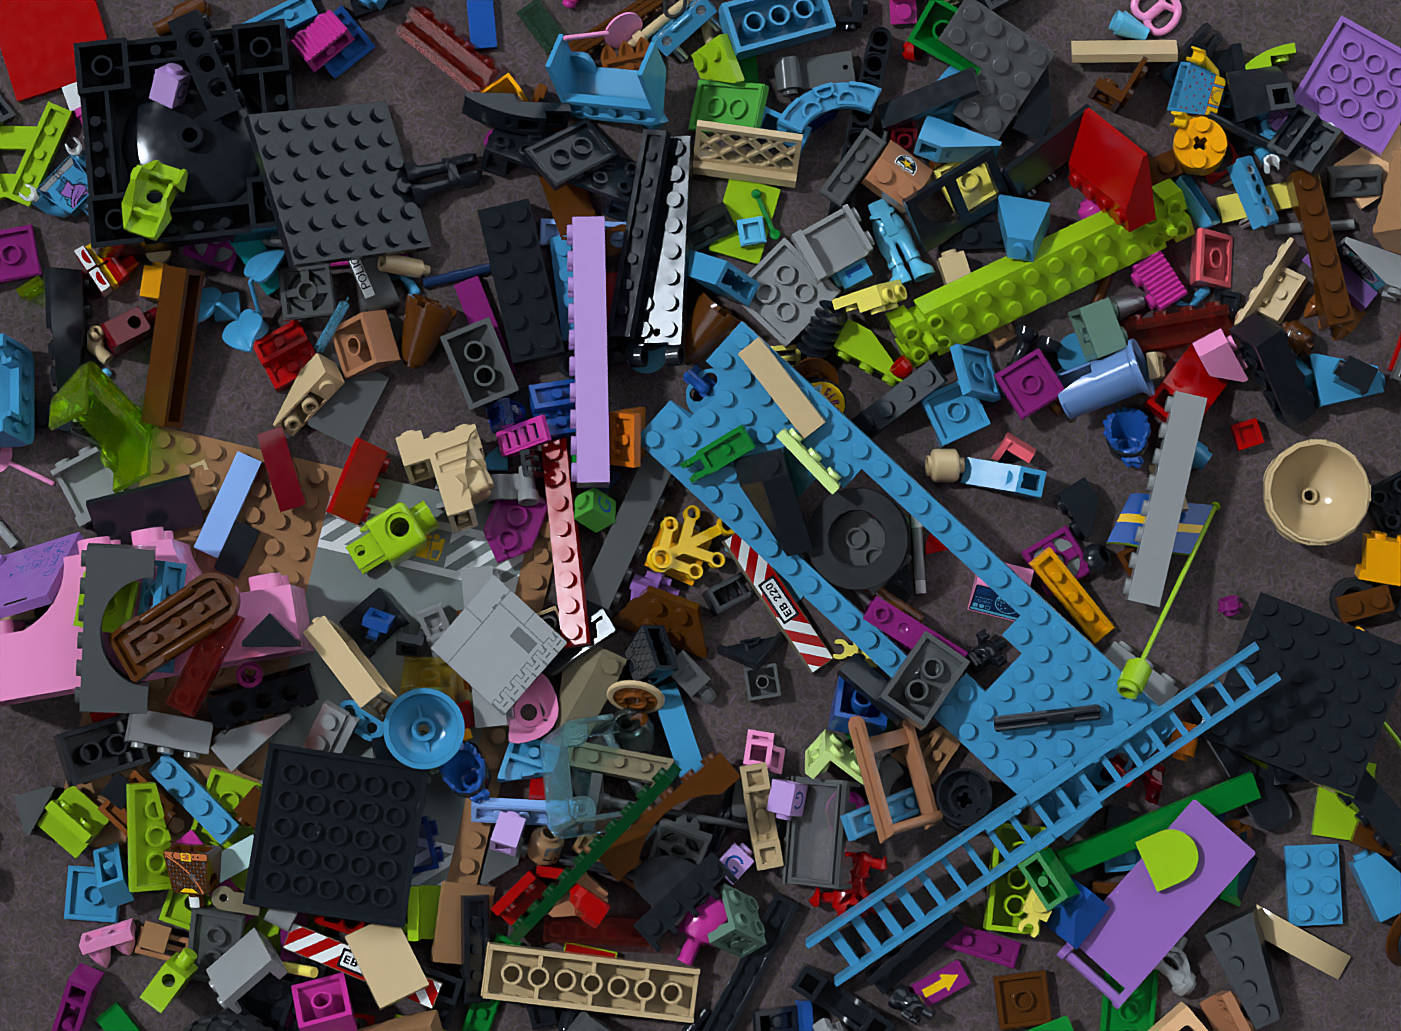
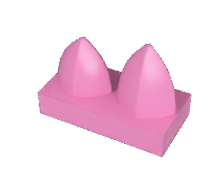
(98, 941)

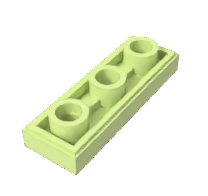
(810, 459)

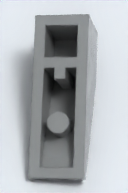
(242, 743)

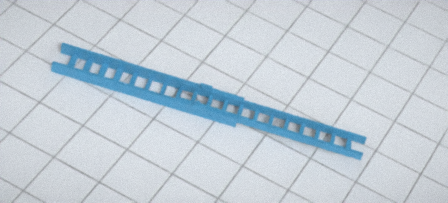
(1013, 807)

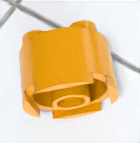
(1199, 161)

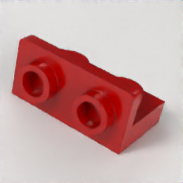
(519, 897)

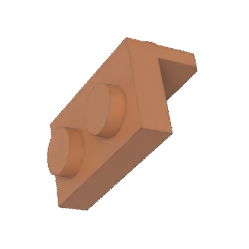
(1224, 1012)

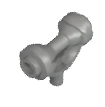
(1182, 978)

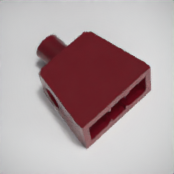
(120, 334)

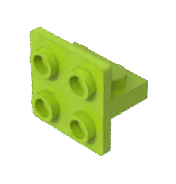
(73, 820)
(421, 912)

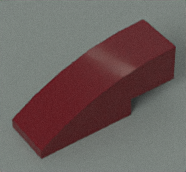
(281, 469)

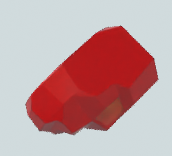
(588, 905)

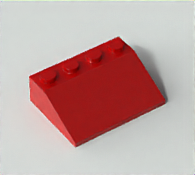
(1112, 172)

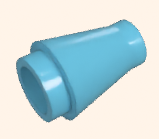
(1127, 26)

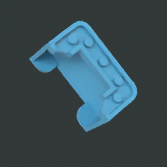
(16, 394)

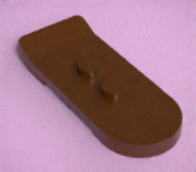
(175, 624)

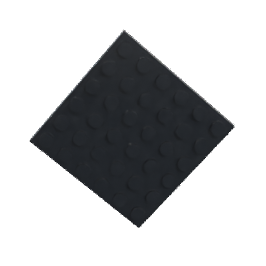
(337, 183)
(1326, 706)
(336, 835)

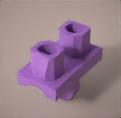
(657, 580)

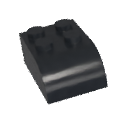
(97, 750)

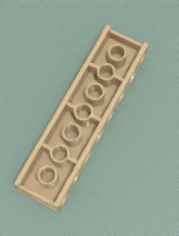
(590, 982)

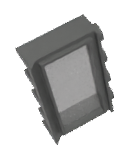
(817, 838)

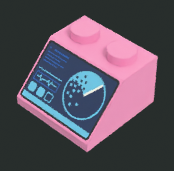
(988, 602)

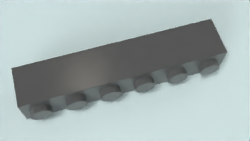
(627, 532)

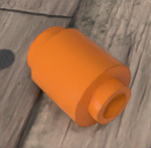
(1187, 750)

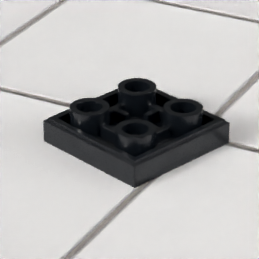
(1386, 504)

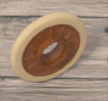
(636, 696)

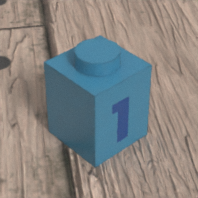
(852, 276)

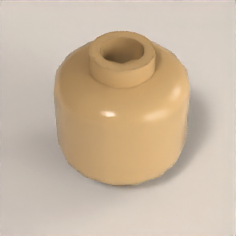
(944, 465)

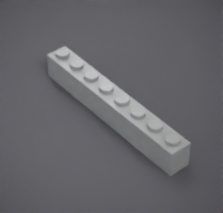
(1165, 498)

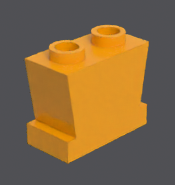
(1380, 559)

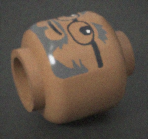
(544, 847)

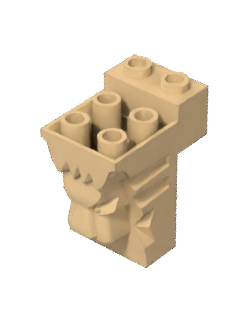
(457, 464)

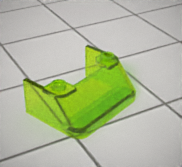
(110, 419)

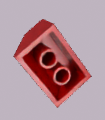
(358, 482)

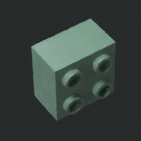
(1098, 329)

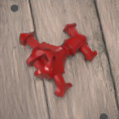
(846, 898)

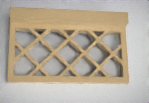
(746, 164)

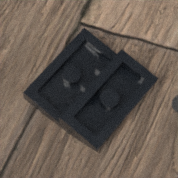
(1305, 140)

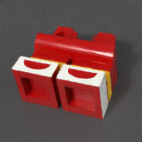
(106, 272)

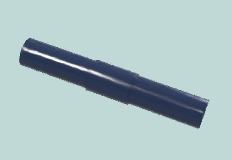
(456, 275)

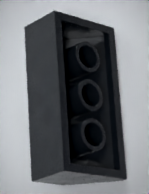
(1043, 158)

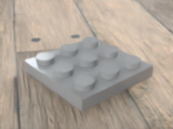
(786, 293)

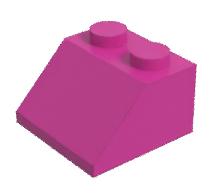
(324, 1004)

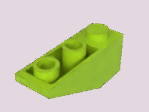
(864, 348)

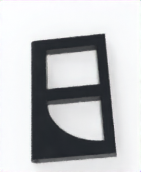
(932, 233)

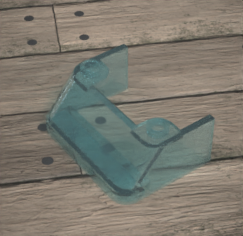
(568, 814)

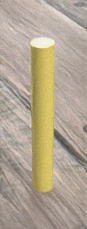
(301, 970)

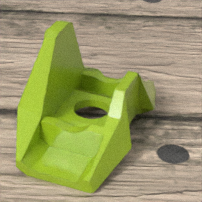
(146, 217)

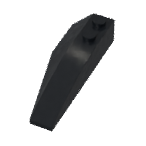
(68, 320)

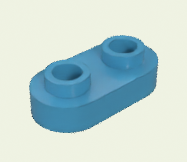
(365, 720)

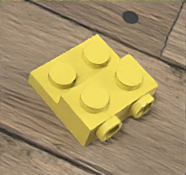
(874, 298)

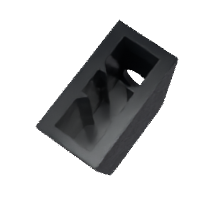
(650, 655)

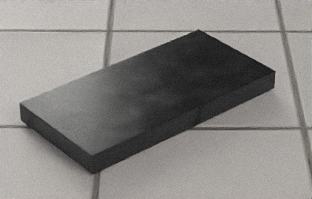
(160, 504)

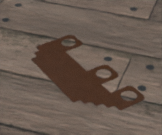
(574, 202)

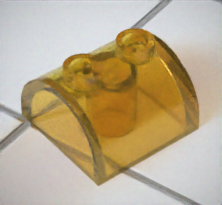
(429, 673)

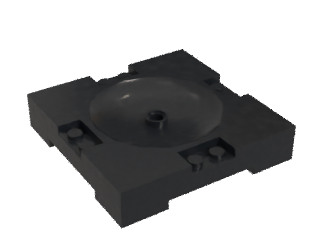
(128, 129)

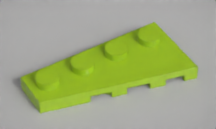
(146, 838)

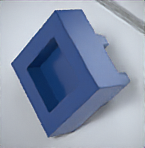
(377, 622)

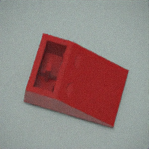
(1188, 377)

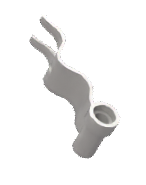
(509, 488)

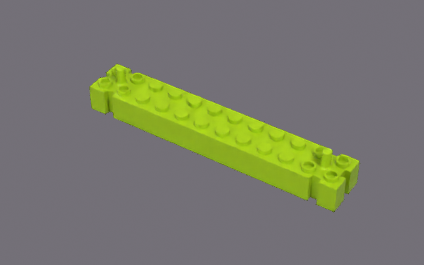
(1017, 287)

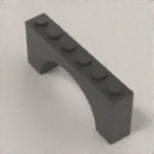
(102, 682)

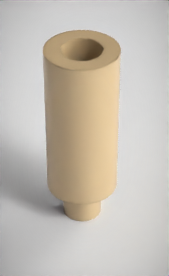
(403, 266)

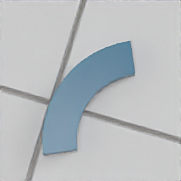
(825, 99)

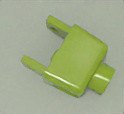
(383, 545)

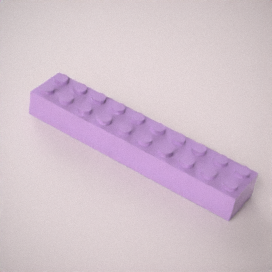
(590, 352)

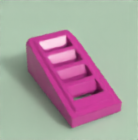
(509, 440)

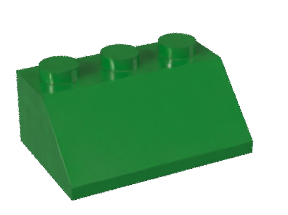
(930, 27)

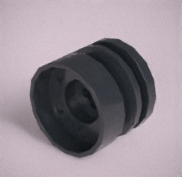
(959, 785)

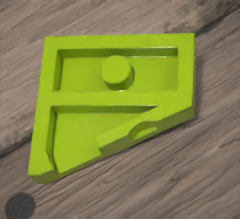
(718, 61)

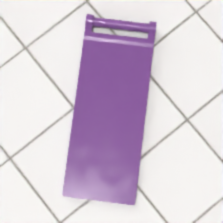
(1148, 923)

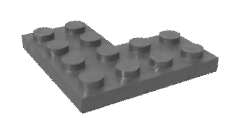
(1008, 65)

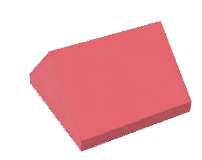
(1211, 259)

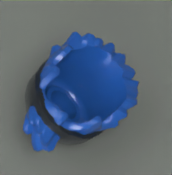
(1127, 435)
(468, 773)

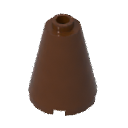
(707, 327)
(422, 328)

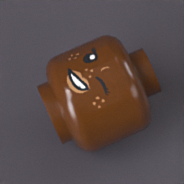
(1299, 337)

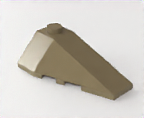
(586, 685)

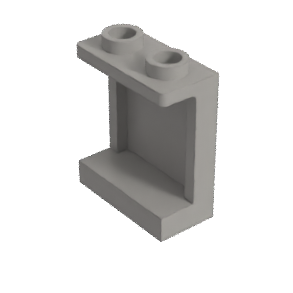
(833, 243)
(84, 480)
(243, 968)

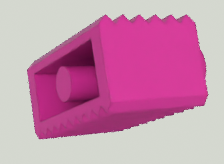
(321, 40)
(1157, 281)

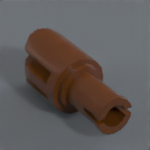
(162, 27)

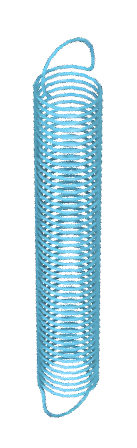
(323, 334)

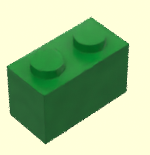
(1049, 879)

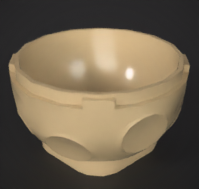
(1337, 487)

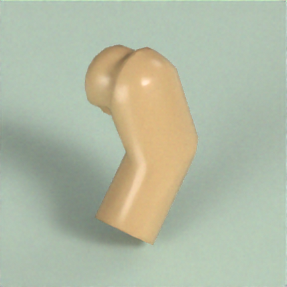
(95, 345)

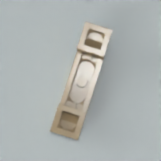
(760, 822)
(1302, 944)

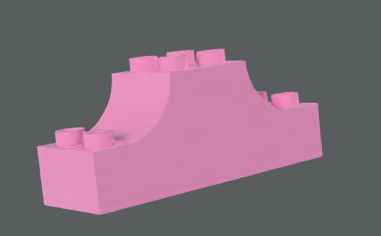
(43, 657)

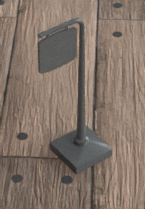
(604, 801)

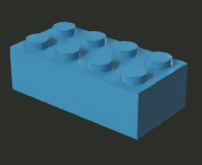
(773, 24)

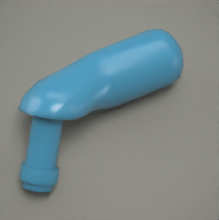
(408, 282)
(1198, 296)

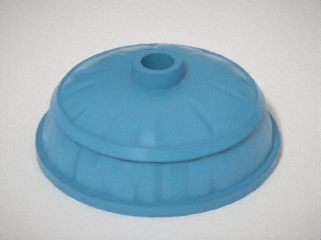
(426, 708)

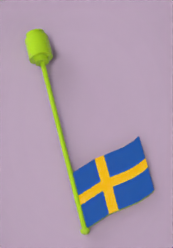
(1188, 538)

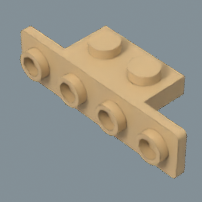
(1277, 289)

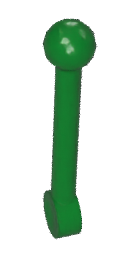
(774, 233)

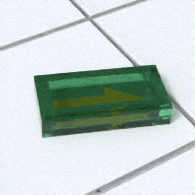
(540, 25)

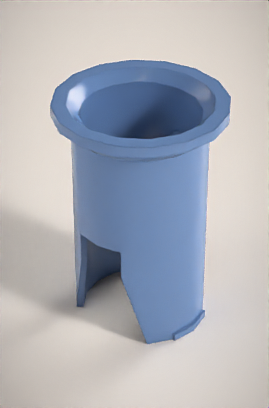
(1105, 381)

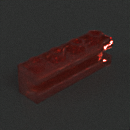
(447, 50)
(1178, 328)
(202, 668)
(610, 931)

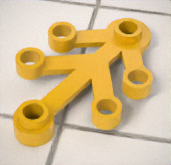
(686, 545)

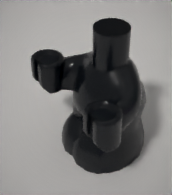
(985, 653)
(912, 1005)

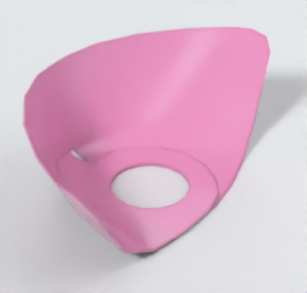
(537, 693)

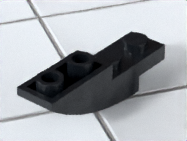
(508, 114)

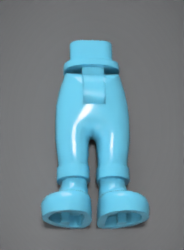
(891, 231)

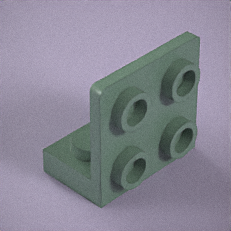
(744, 929)

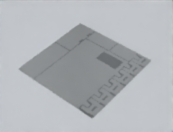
(498, 645)

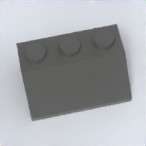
(479, 364)

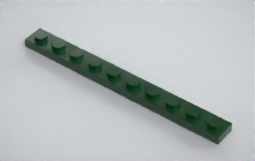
(598, 846)

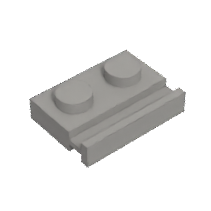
(331, 729)

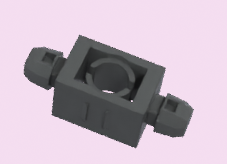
(692, 677)

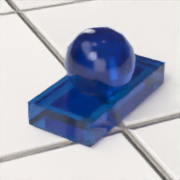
(505, 414)

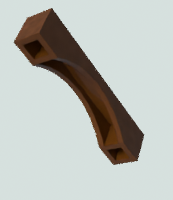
(1329, 283)
(709, 779)

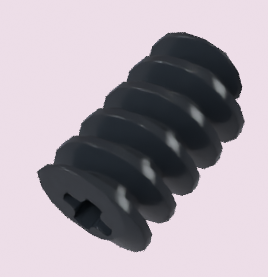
(822, 330)

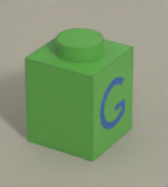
(594, 509)

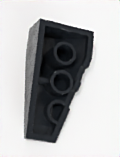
(773, 493)

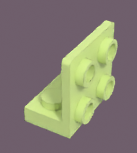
(830, 748)

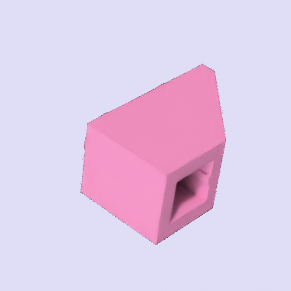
(1219, 356)

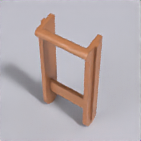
(864, 749)

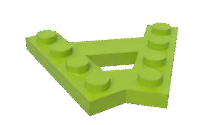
(41, 146)

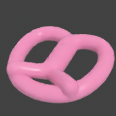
(1154, 11)

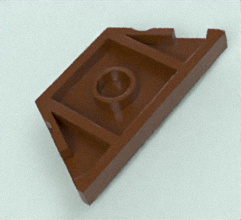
(676, 613)

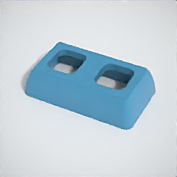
(1197, 203)

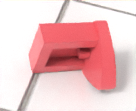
(1016, 447)

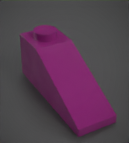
(78, 998)

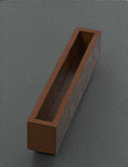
(172, 346)

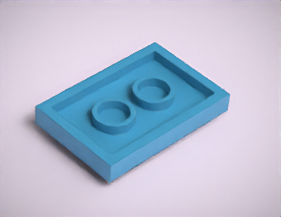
(1313, 884)

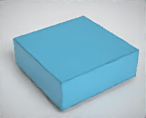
(751, 231)

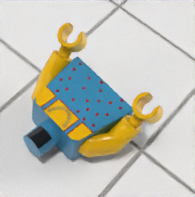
(1197, 89)

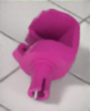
(696, 929)

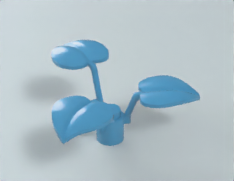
(249, 325)

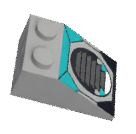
(1374, 265)

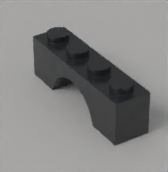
(838, 1001)

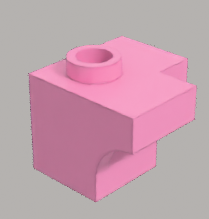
(761, 749)

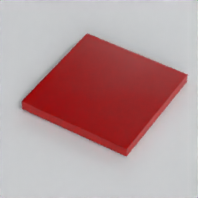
(40, 40)

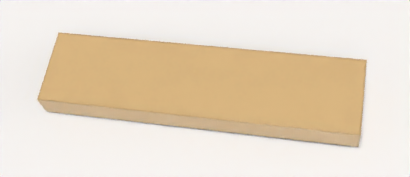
(1123, 51)
(781, 387)

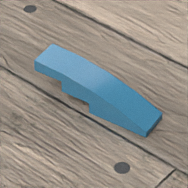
(678, 730)

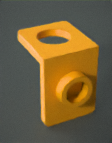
(506, 85)

